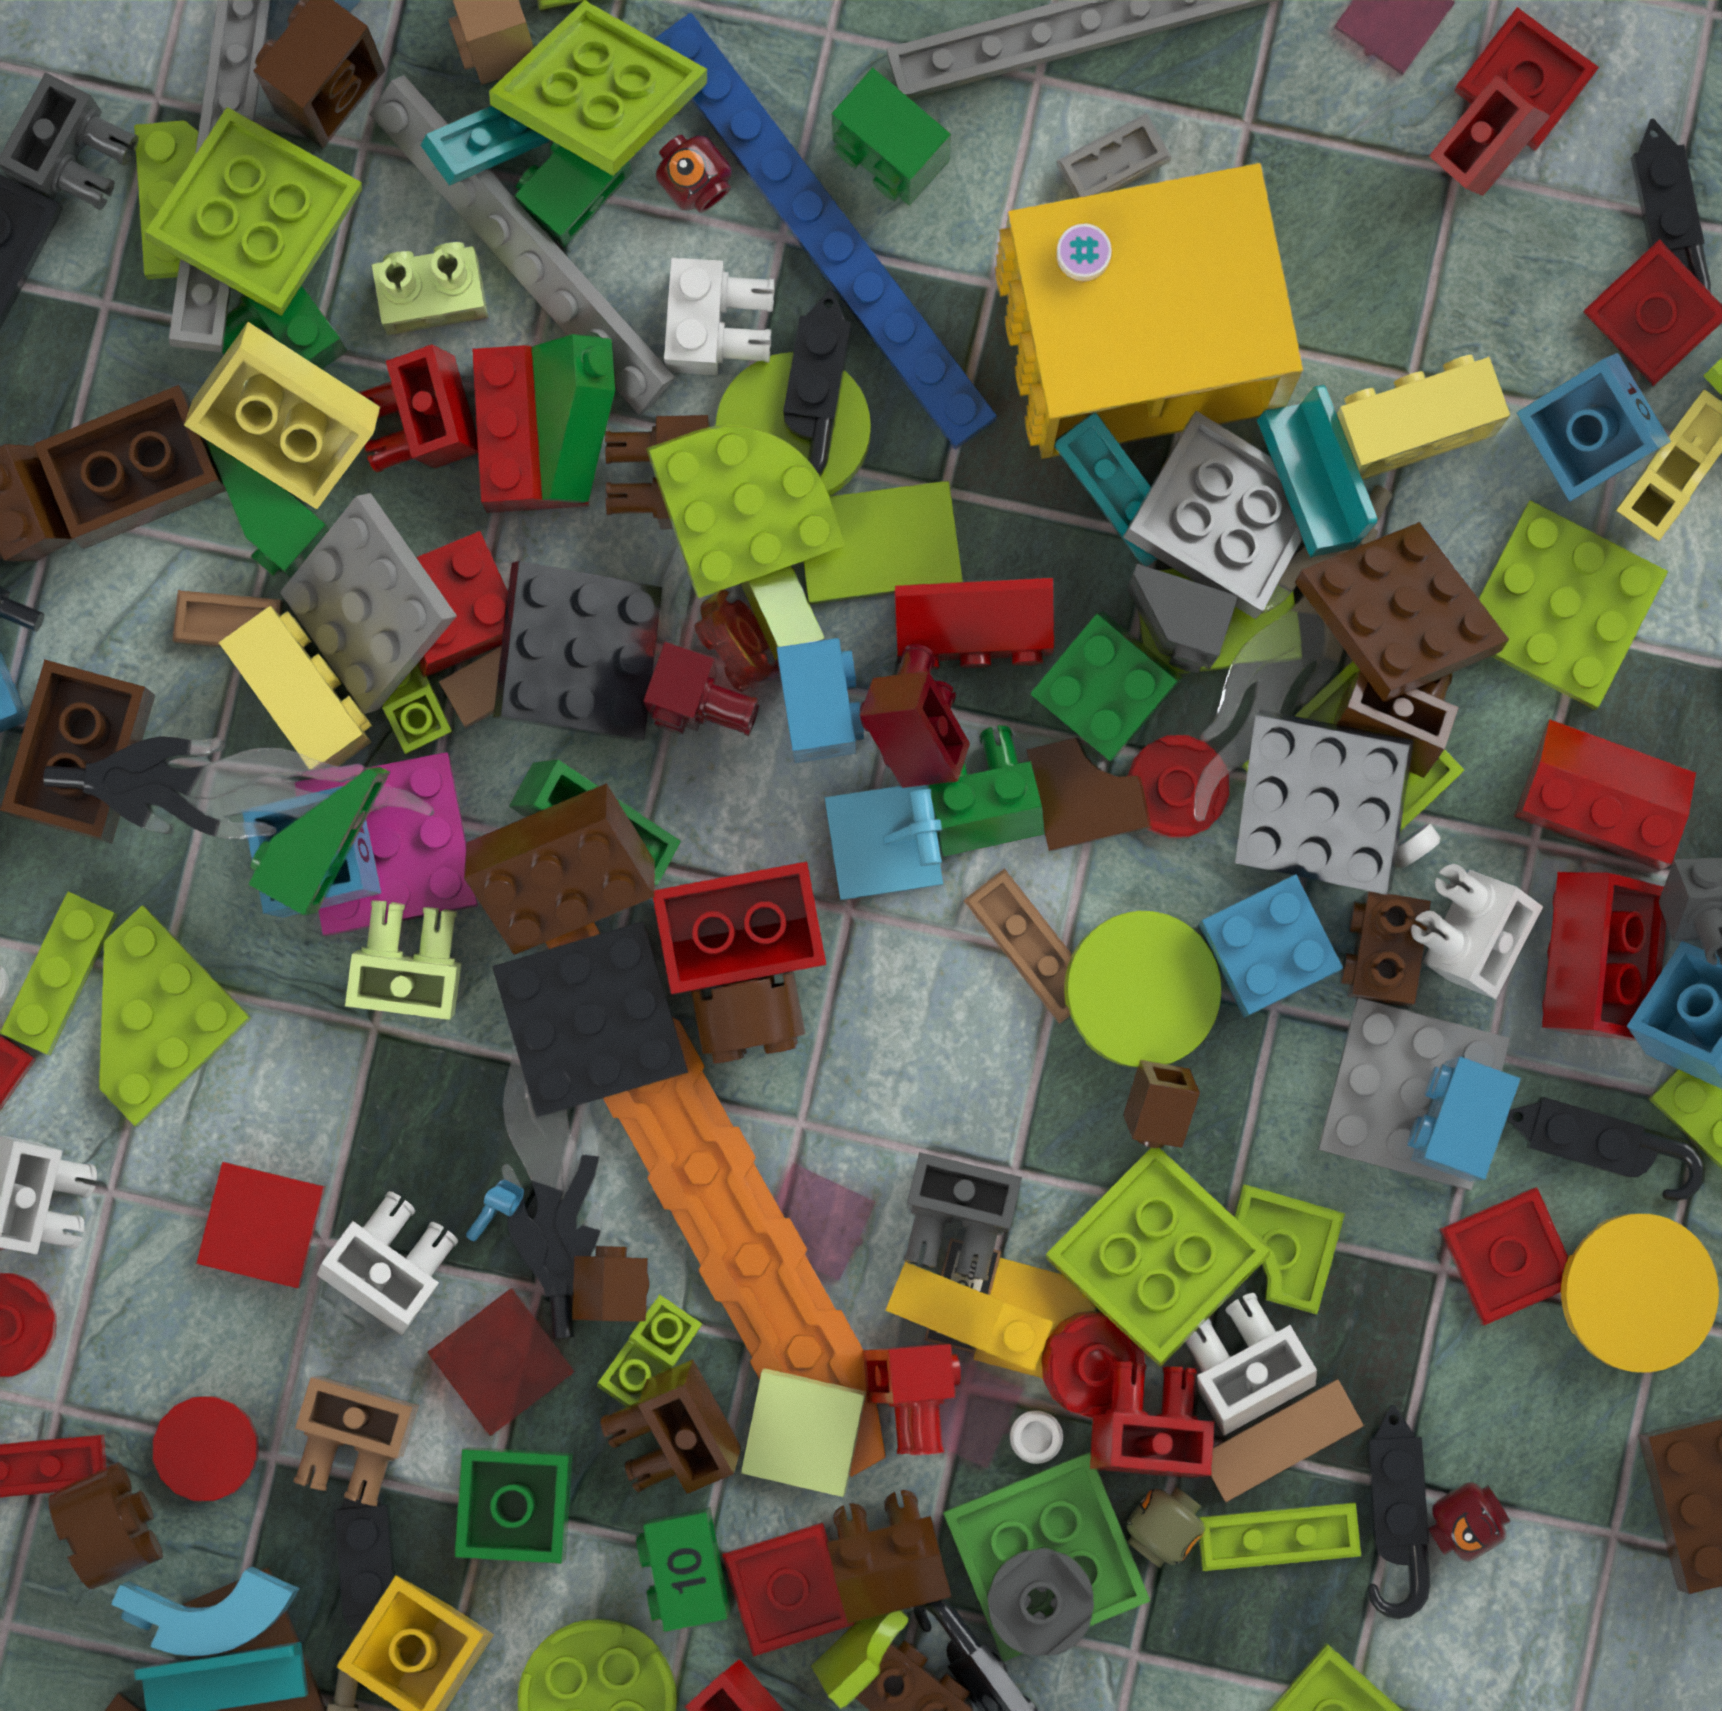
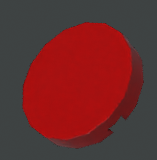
(1169, 780)
(25, 1324)
(1080, 1362)
(205, 1448)

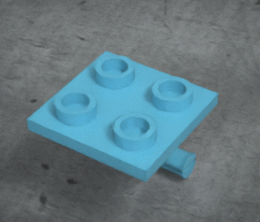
(884, 841)

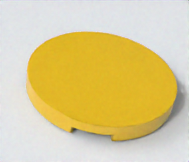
(1640, 1292)

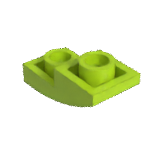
(415, 712)
(649, 1351)

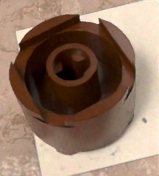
(749, 1016)
(105, 1526)

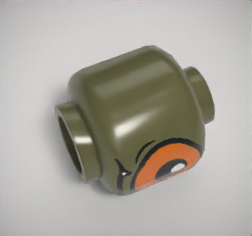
(1165, 1526)

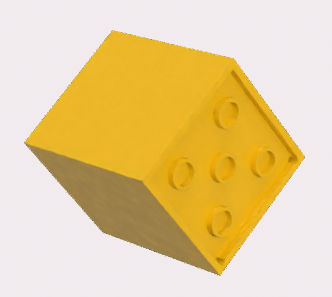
(1171, 327)

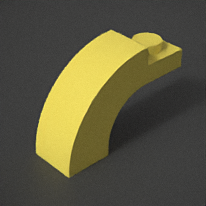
(1676, 468)

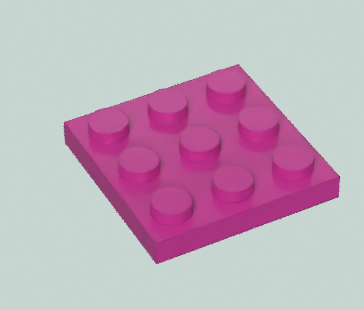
(414, 853)

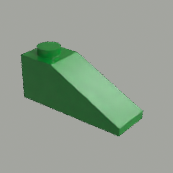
(572, 411)
(269, 516)
(555, 782)
(308, 853)

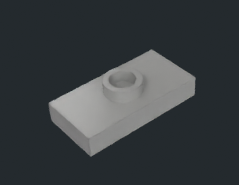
(1114, 159)

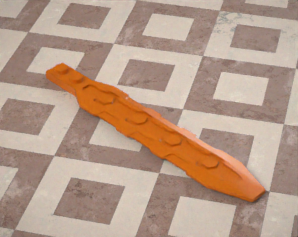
(739, 1233)

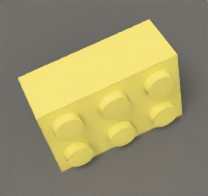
(282, 416)
(1423, 416)
(297, 688)

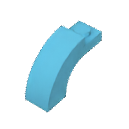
(210, 1630)

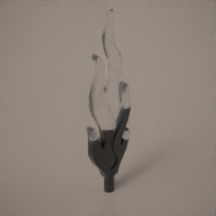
(211, 792)
(561, 1185)

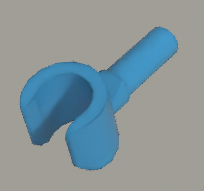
(503, 1198)

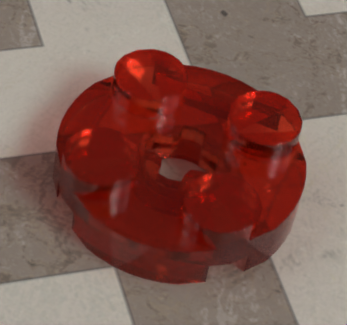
(738, 641)

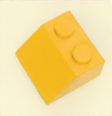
(414, 1649)

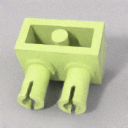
(429, 288)
(400, 983)

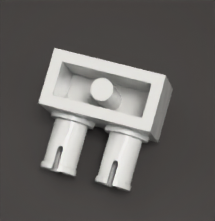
(694, 327)
(1479, 933)
(26, 1185)
(378, 1276)
(1255, 1378)

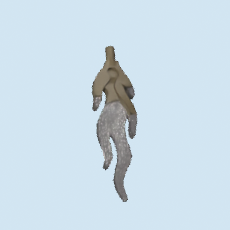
(1274, 661)

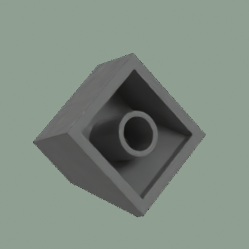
(1182, 616)

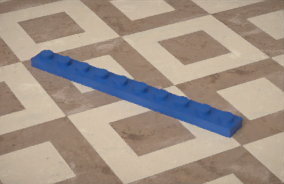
(831, 240)

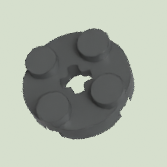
(1039, 1633)

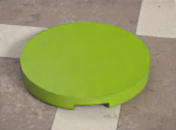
(758, 402)
(1143, 988)
(597, 1668)

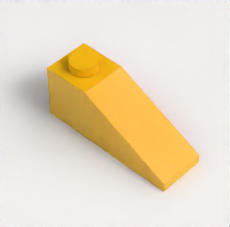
(969, 1316)

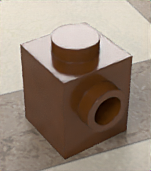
(1161, 1104)
(610, 1286)

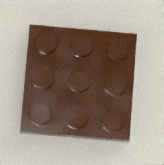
(1401, 611)

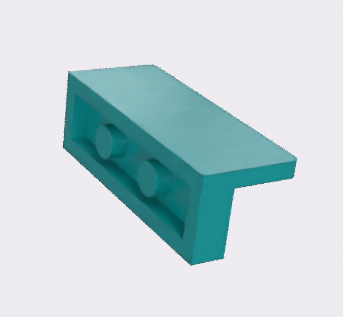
(1318, 473)
(225, 1679)

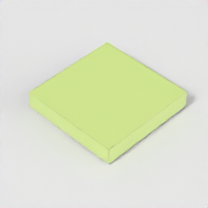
(803, 1432)

